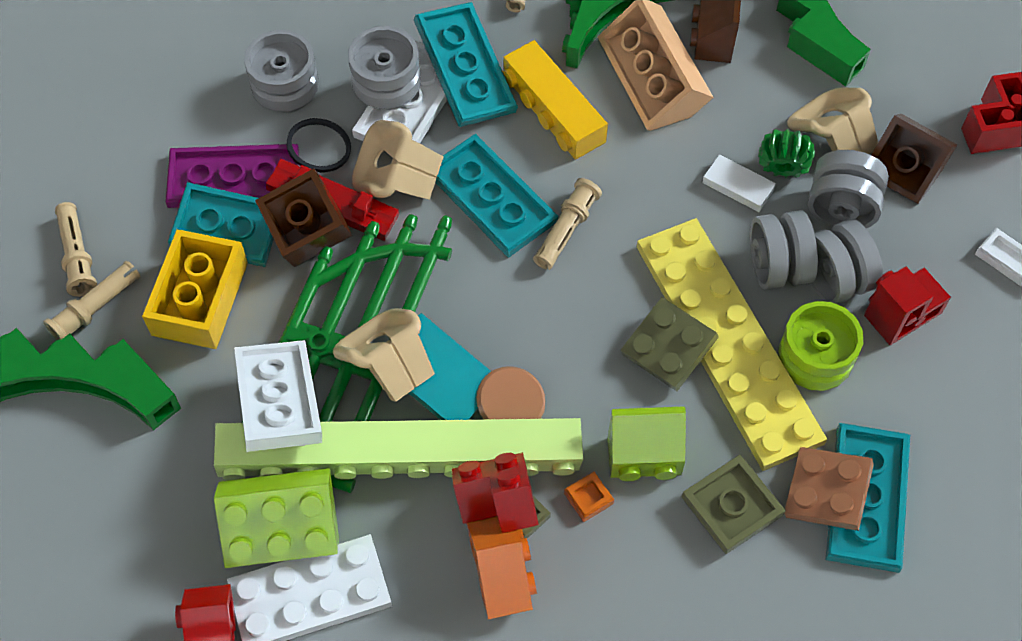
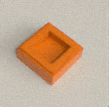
(589, 496)

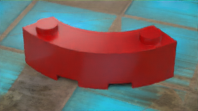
(207, 614)

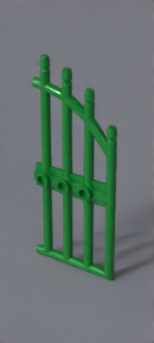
(322, 340)

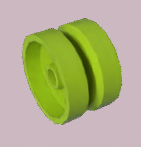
(820, 345)

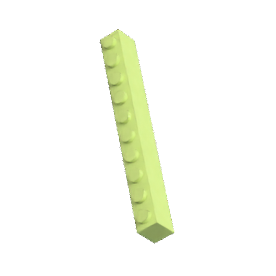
(406, 448)

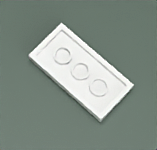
(418, 112)
(277, 396)
(309, 593)

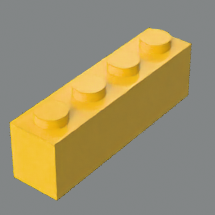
(554, 100)

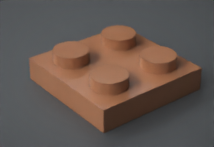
(829, 488)

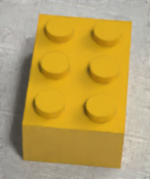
(195, 289)

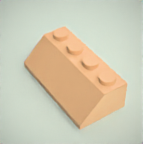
(654, 65)

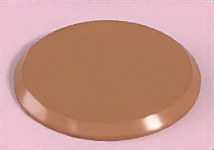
(510, 395)

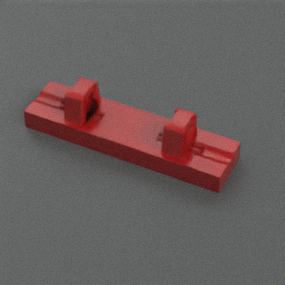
(355, 206)

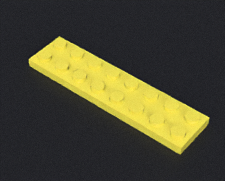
(742, 359)

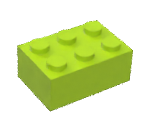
(276, 518)

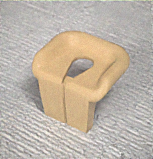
(843, 132)
(411, 169)
(395, 364)

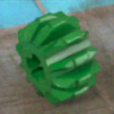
(786, 153)

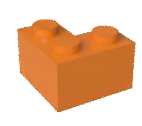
(501, 568)

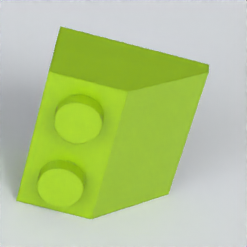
(647, 442)

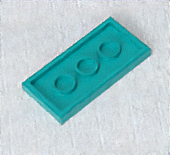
(465, 64)
(493, 196)
(882, 526)

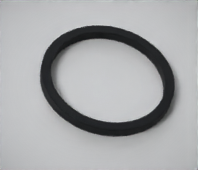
(318, 121)

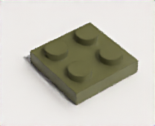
(669, 343)
(733, 504)

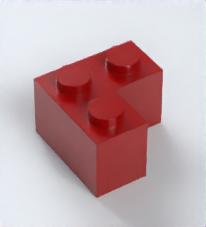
(999, 119)
(905, 303)
(496, 489)

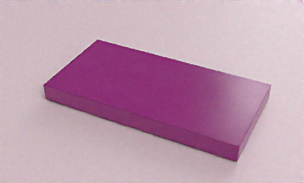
(224, 168)

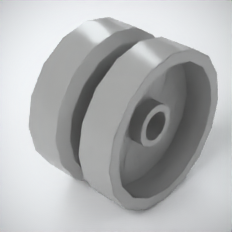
(384, 67)
(281, 70)
(848, 187)
(783, 250)
(846, 262)

